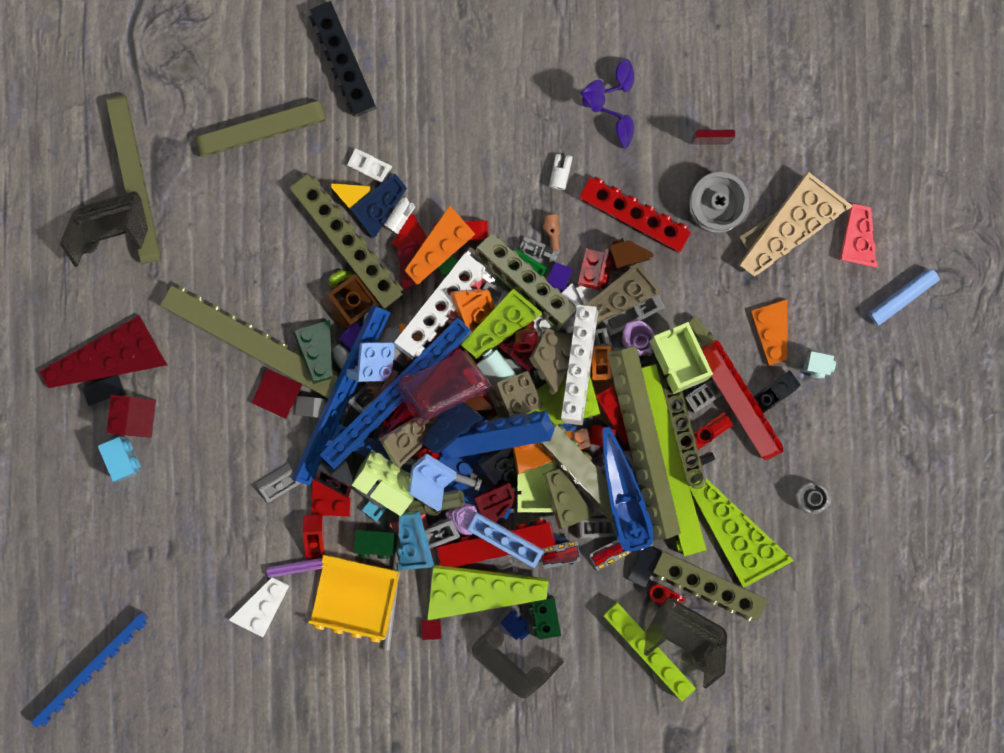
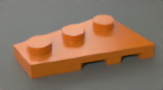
(772, 330)

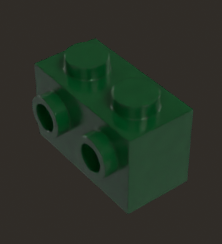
(374, 543)
(545, 618)

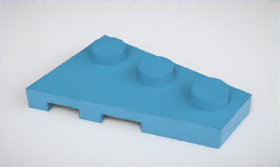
(414, 547)

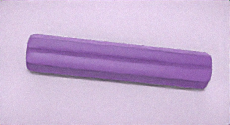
(294, 567)

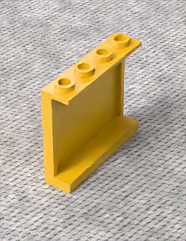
(355, 598)

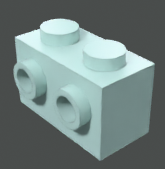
(819, 364)

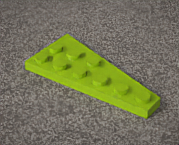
(742, 541)

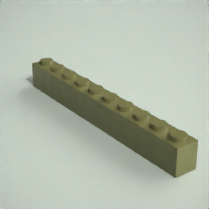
(243, 337)
(644, 441)

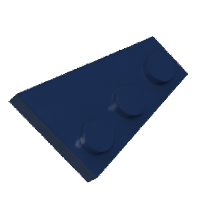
(379, 204)
(449, 426)

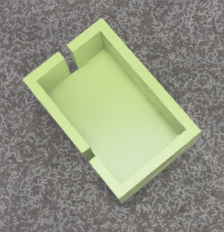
(681, 358)
(393, 484)
(533, 490)

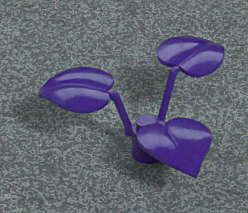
(594, 98)

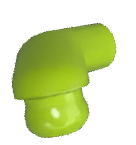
(338, 277)

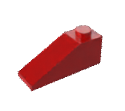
(609, 401)

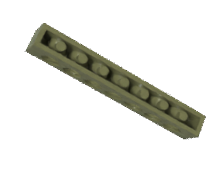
(310, 184)

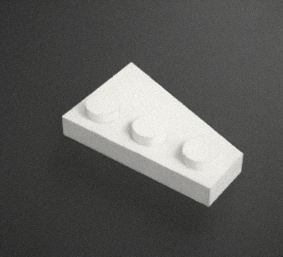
(261, 608)

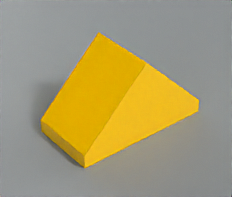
(351, 193)

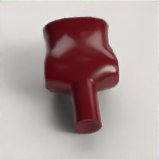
(526, 339)

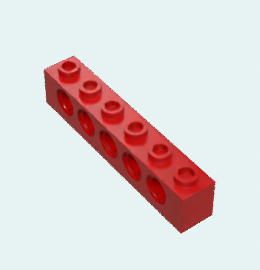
(589, 196)

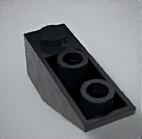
(777, 391)

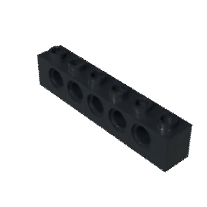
(326, 12)

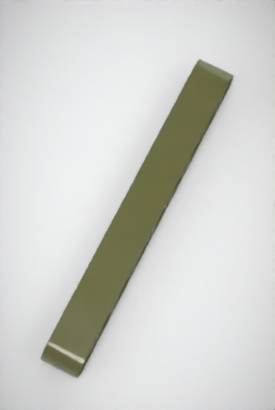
(132, 169)

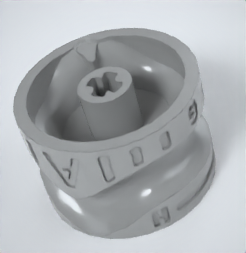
(731, 195)

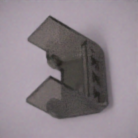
(103, 221)
(692, 633)
(487, 652)

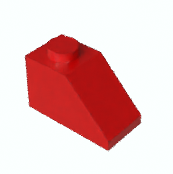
(596, 435)
(313, 536)

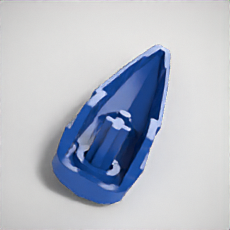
(628, 507)

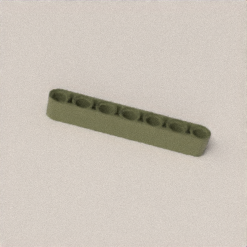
(260, 129)
(682, 433)

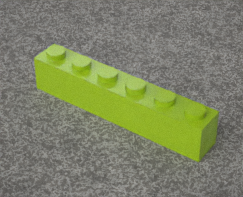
(656, 659)

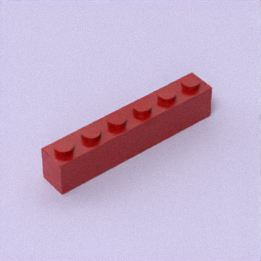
(477, 549)

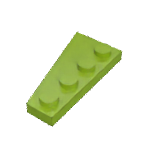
(505, 320)

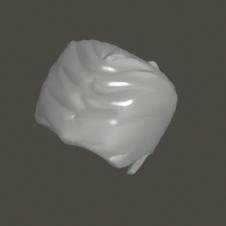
(813, 498)

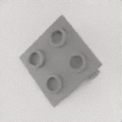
(539, 252)

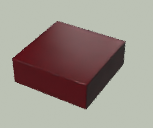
(431, 629)

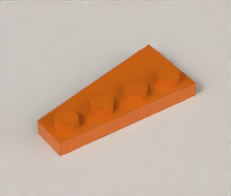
(441, 243)
(533, 456)

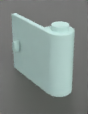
(495, 367)

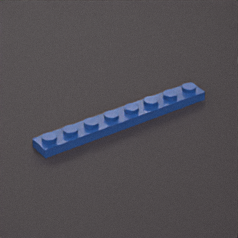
(97, 664)

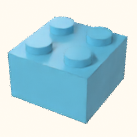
(119, 458)

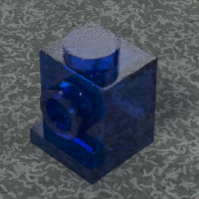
(515, 625)

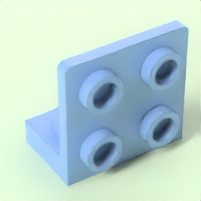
(374, 362)
(429, 479)

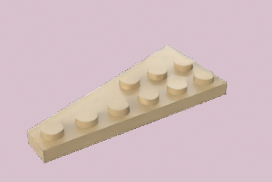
(800, 217)

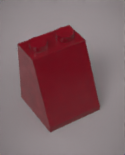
(131, 416)

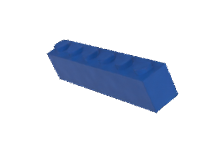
(502, 434)

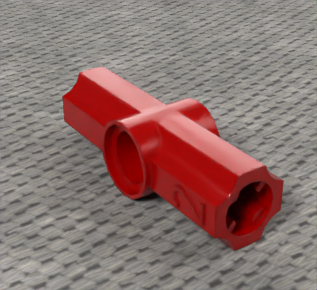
(715, 427)

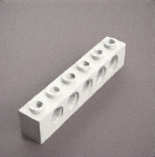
(412, 348)
(579, 365)

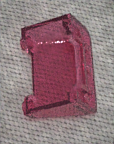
(443, 386)

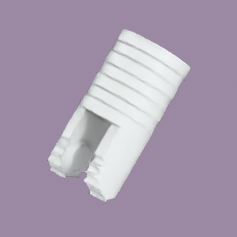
(560, 175)
(399, 215)

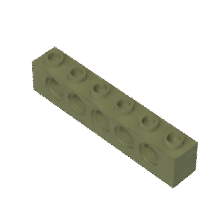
(514, 279)
(756, 602)

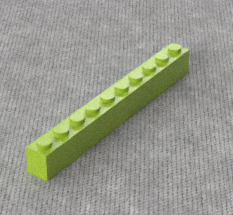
(691, 537)

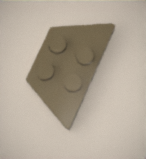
(552, 357)

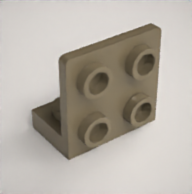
(514, 396)

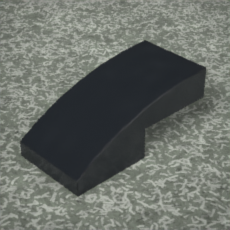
(644, 566)

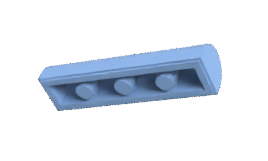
(903, 296)
(505, 540)

